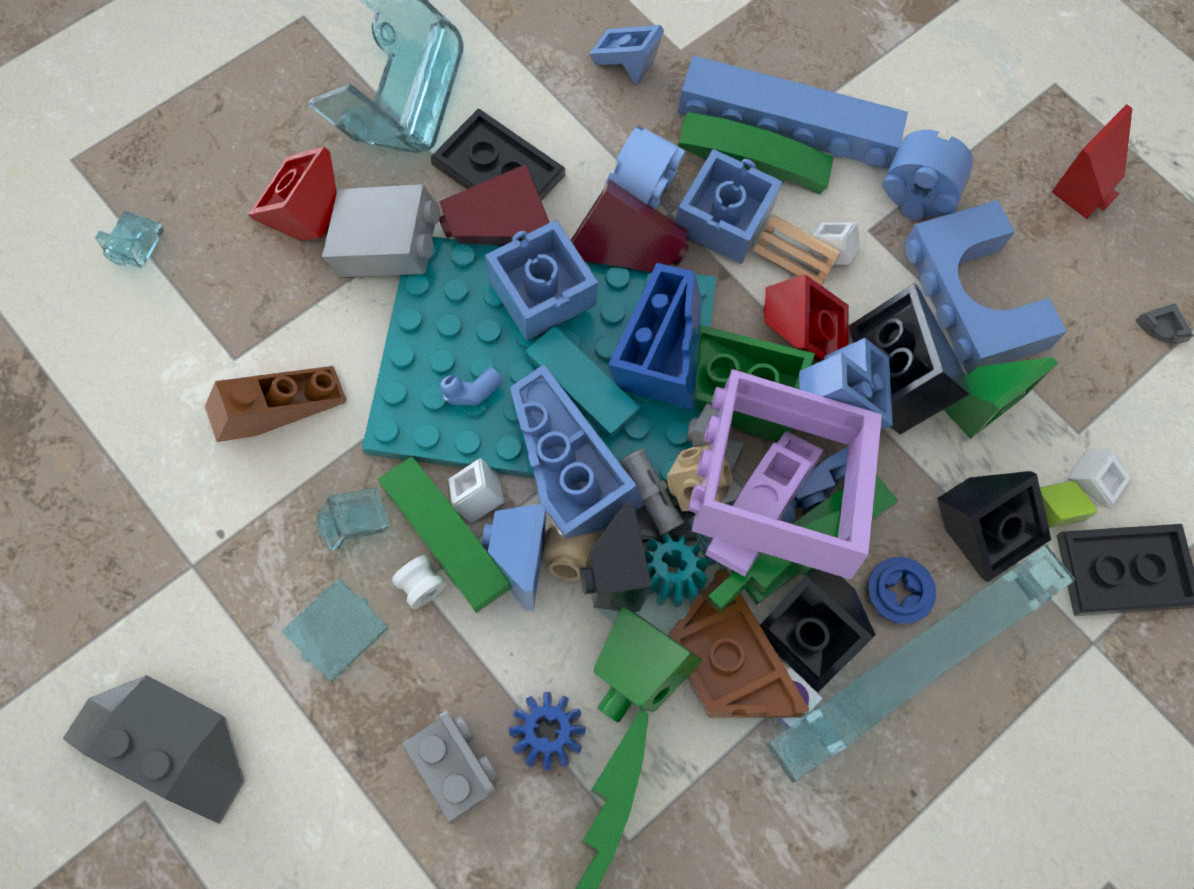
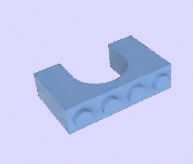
(977, 332)

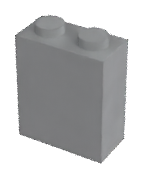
(381, 231)

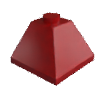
(1098, 168)
(299, 196)
(807, 316)

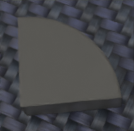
(1166, 325)

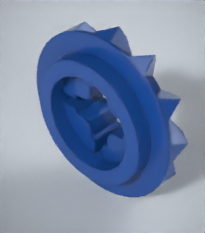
(916, 581)

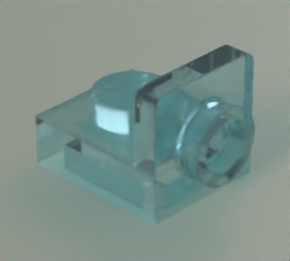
(130, 240)
(351, 516)

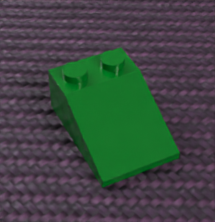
(724, 351)

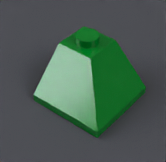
(995, 391)

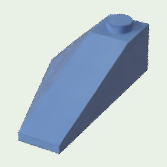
(569, 460)

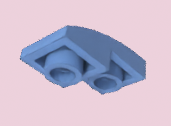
(822, 480)

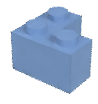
(855, 377)

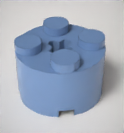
(928, 174)

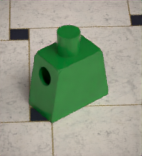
(640, 665)

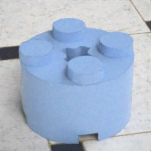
(647, 166)

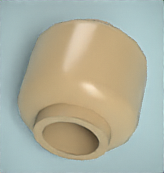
(567, 556)

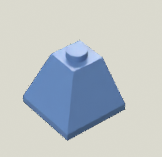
(516, 548)

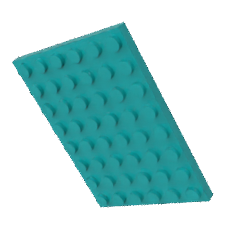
(459, 327)

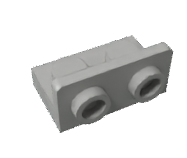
(450, 767)

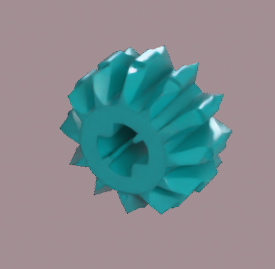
(689, 568)

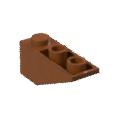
(269, 401)

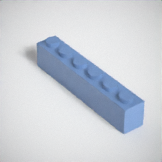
(795, 110)

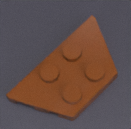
(738, 665)

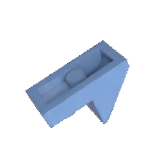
(629, 46)

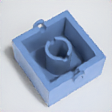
(728, 205)
(541, 279)

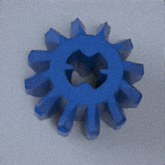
(552, 716)

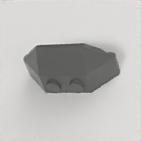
(162, 744)

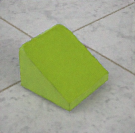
(1066, 504)

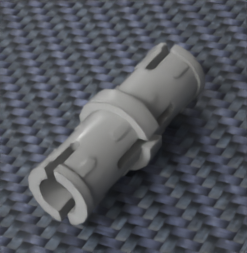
(652, 491)

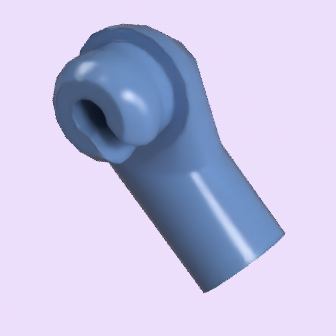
(470, 393)

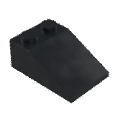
(921, 361)

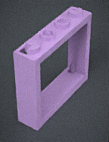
(805, 413)

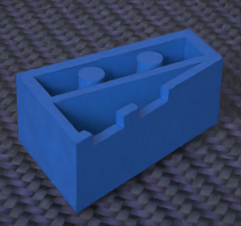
(662, 339)

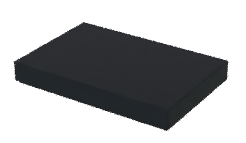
(488, 149)
(1128, 569)

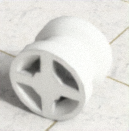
(419, 582)

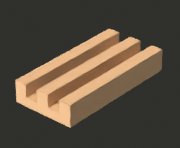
(788, 263)

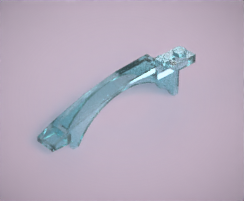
(918, 663)

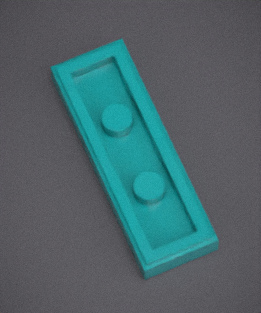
(583, 382)

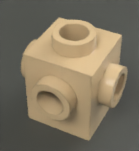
(683, 476)

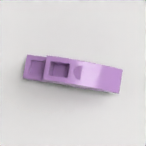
(769, 493)

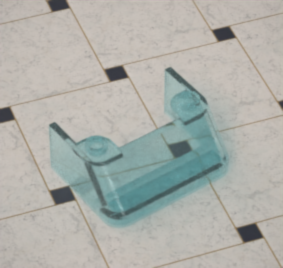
(414, 83)

